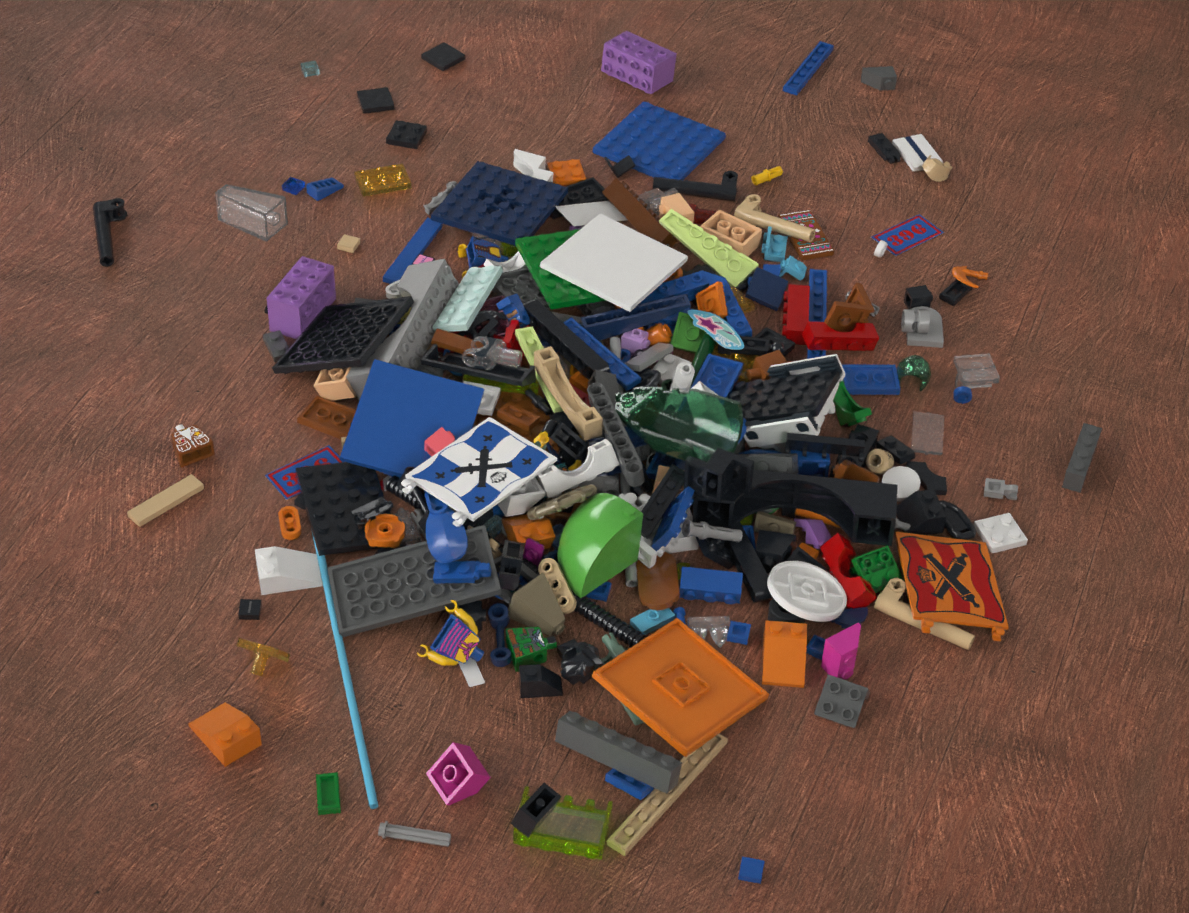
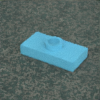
(652, 620)

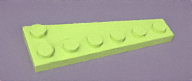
(717, 255)

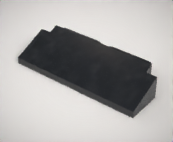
(500, 373)

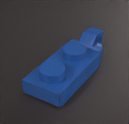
(460, 571)

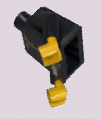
(564, 438)

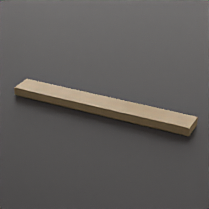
(658, 802)

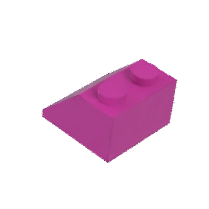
(841, 652)
(457, 774)

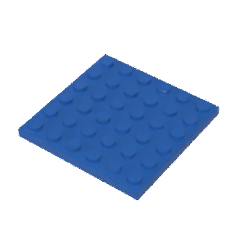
(659, 142)

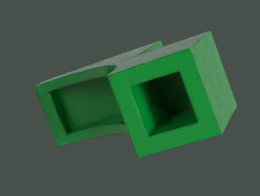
(847, 409)

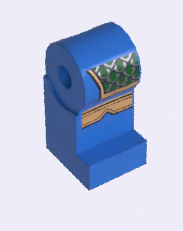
(514, 310)

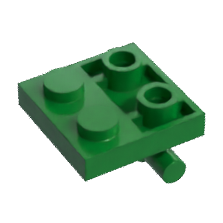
(876, 567)

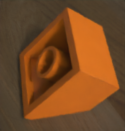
(521, 528)

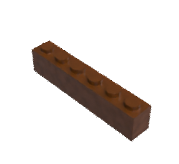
(636, 212)

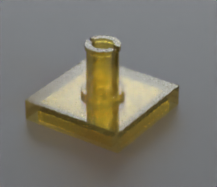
(262, 654)

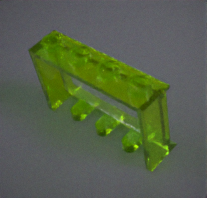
(570, 829)

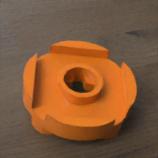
(391, 538)

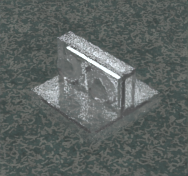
(975, 371)

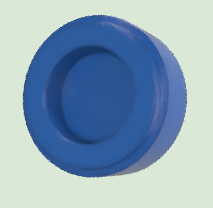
(962, 394)

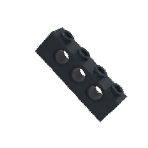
(861, 433)

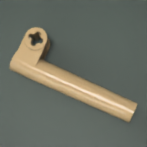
(751, 213)
(891, 603)

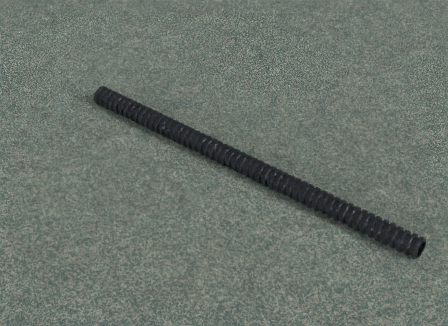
(584, 606)

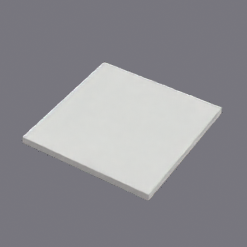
(614, 262)

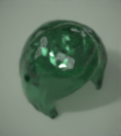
(915, 366)

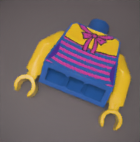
(455, 641)

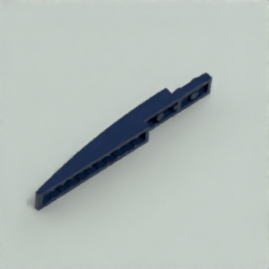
(621, 321)

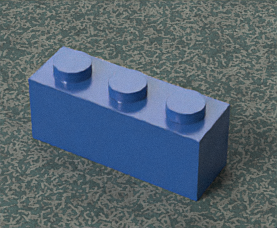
(711, 585)

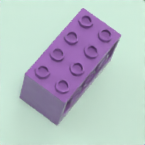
(301, 296)

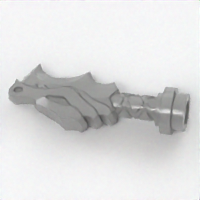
(436, 201)

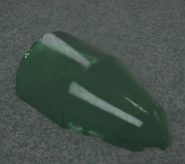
(682, 421)

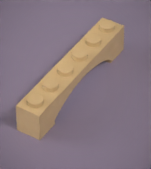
(584, 418)

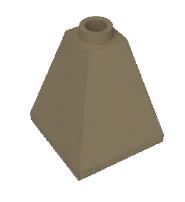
(537, 607)

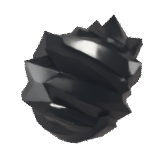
(579, 662)

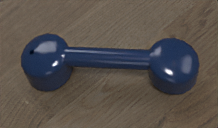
(499, 619)

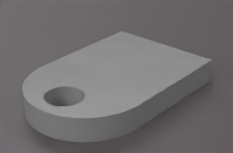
(934, 337)

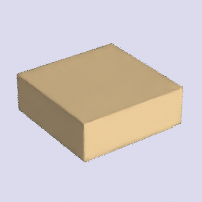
(348, 243)

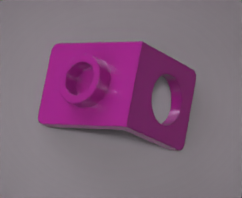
(533, 551)

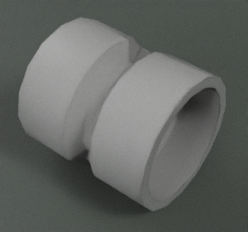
(915, 321)

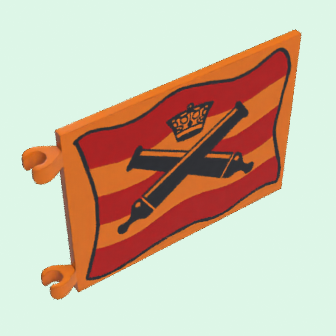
(951, 582)

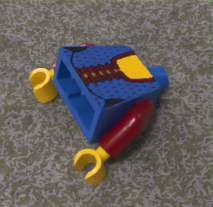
(478, 251)

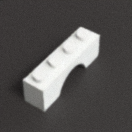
(600, 459)

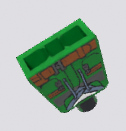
(528, 646)

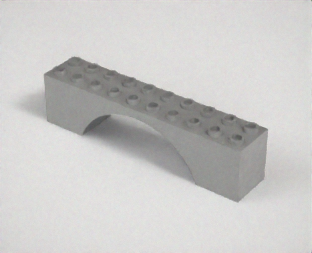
(431, 288)

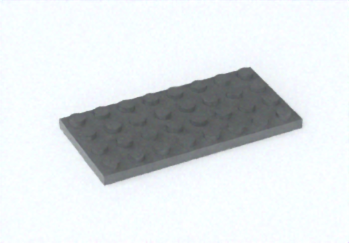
(402, 587)

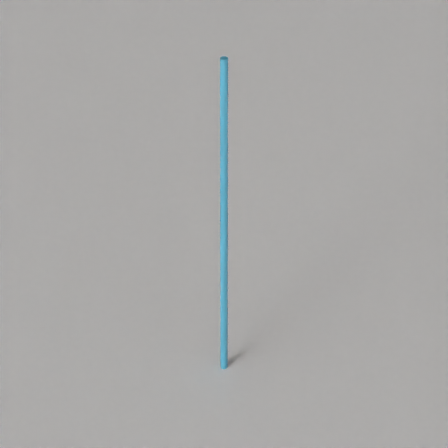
(355, 718)

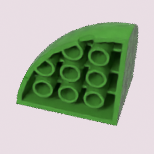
(599, 542)

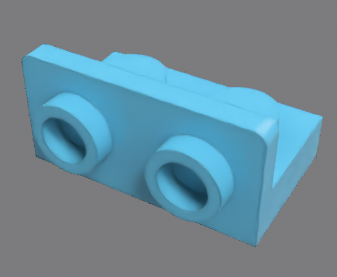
(774, 246)

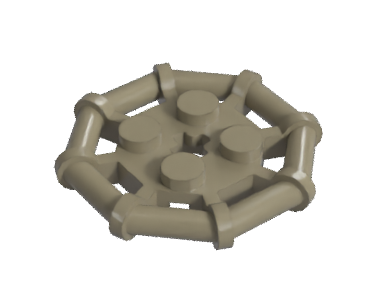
(562, 502)

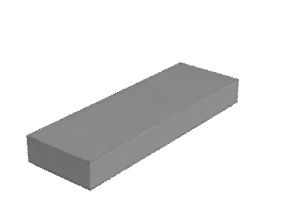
(649, 356)

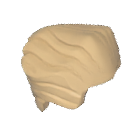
(936, 169)

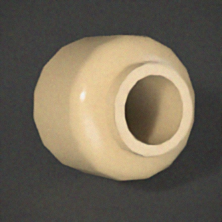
(879, 461)

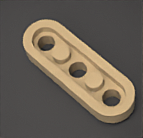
(563, 589)

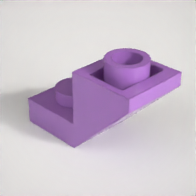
(815, 531)

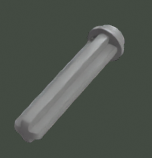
(414, 834)

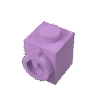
(635, 340)

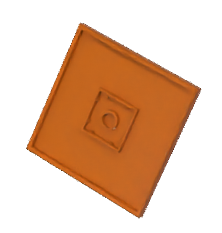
(680, 686)

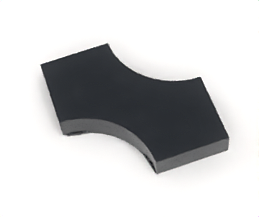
(927, 478)

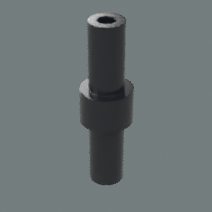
(538, 402)

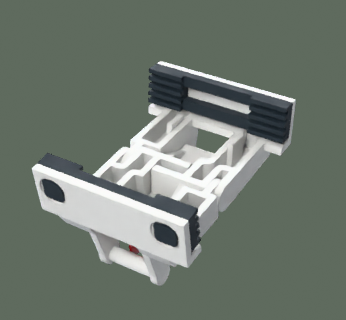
(774, 432)

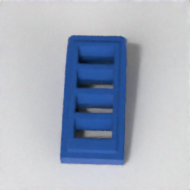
(323, 188)

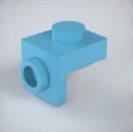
(793, 267)

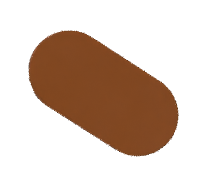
(659, 584)

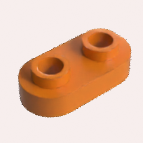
(289, 522)

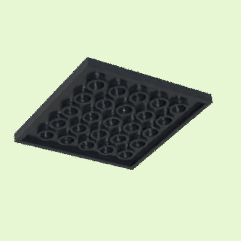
(343, 335)

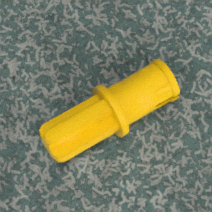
(767, 175)

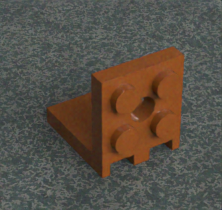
(855, 310)

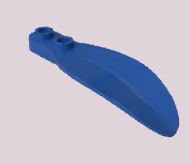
(443, 538)

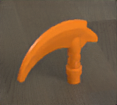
(961, 272)

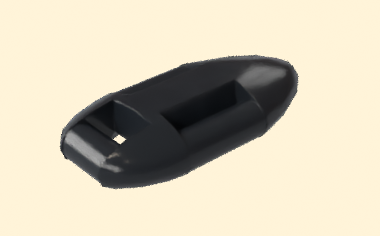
(957, 522)

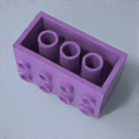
(638, 62)

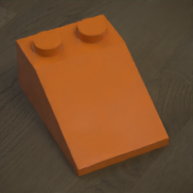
(784, 654)
(227, 733)

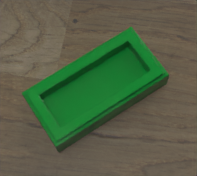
(328, 793)

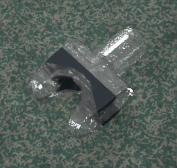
(491, 353)

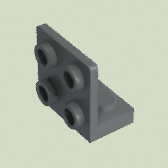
(841, 701)

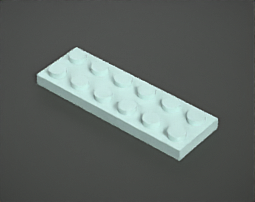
(468, 299)

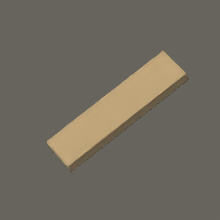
(165, 500)

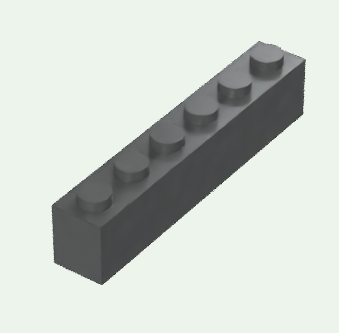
(618, 751)

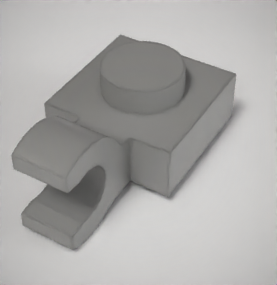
(997, 488)

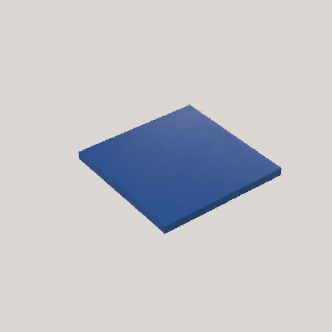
(401, 412)

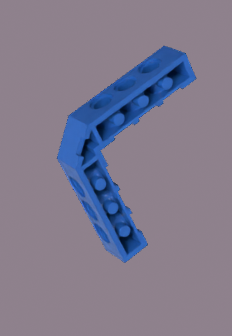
(695, 283)

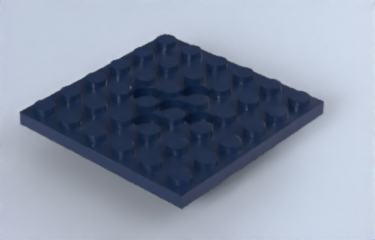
(499, 203)

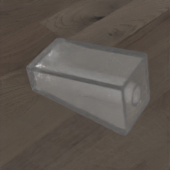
(251, 211)

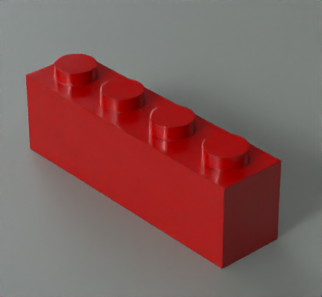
(796, 312)

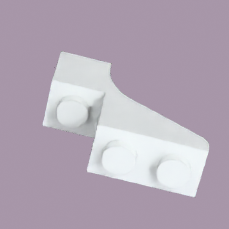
(532, 165)

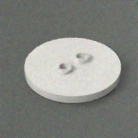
(807, 591)

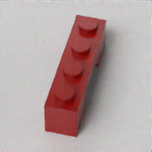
(822, 337)
(838, 555)

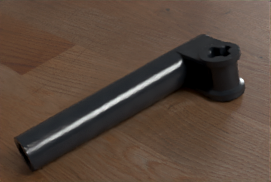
(724, 191)
(104, 213)

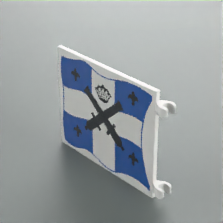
(479, 469)

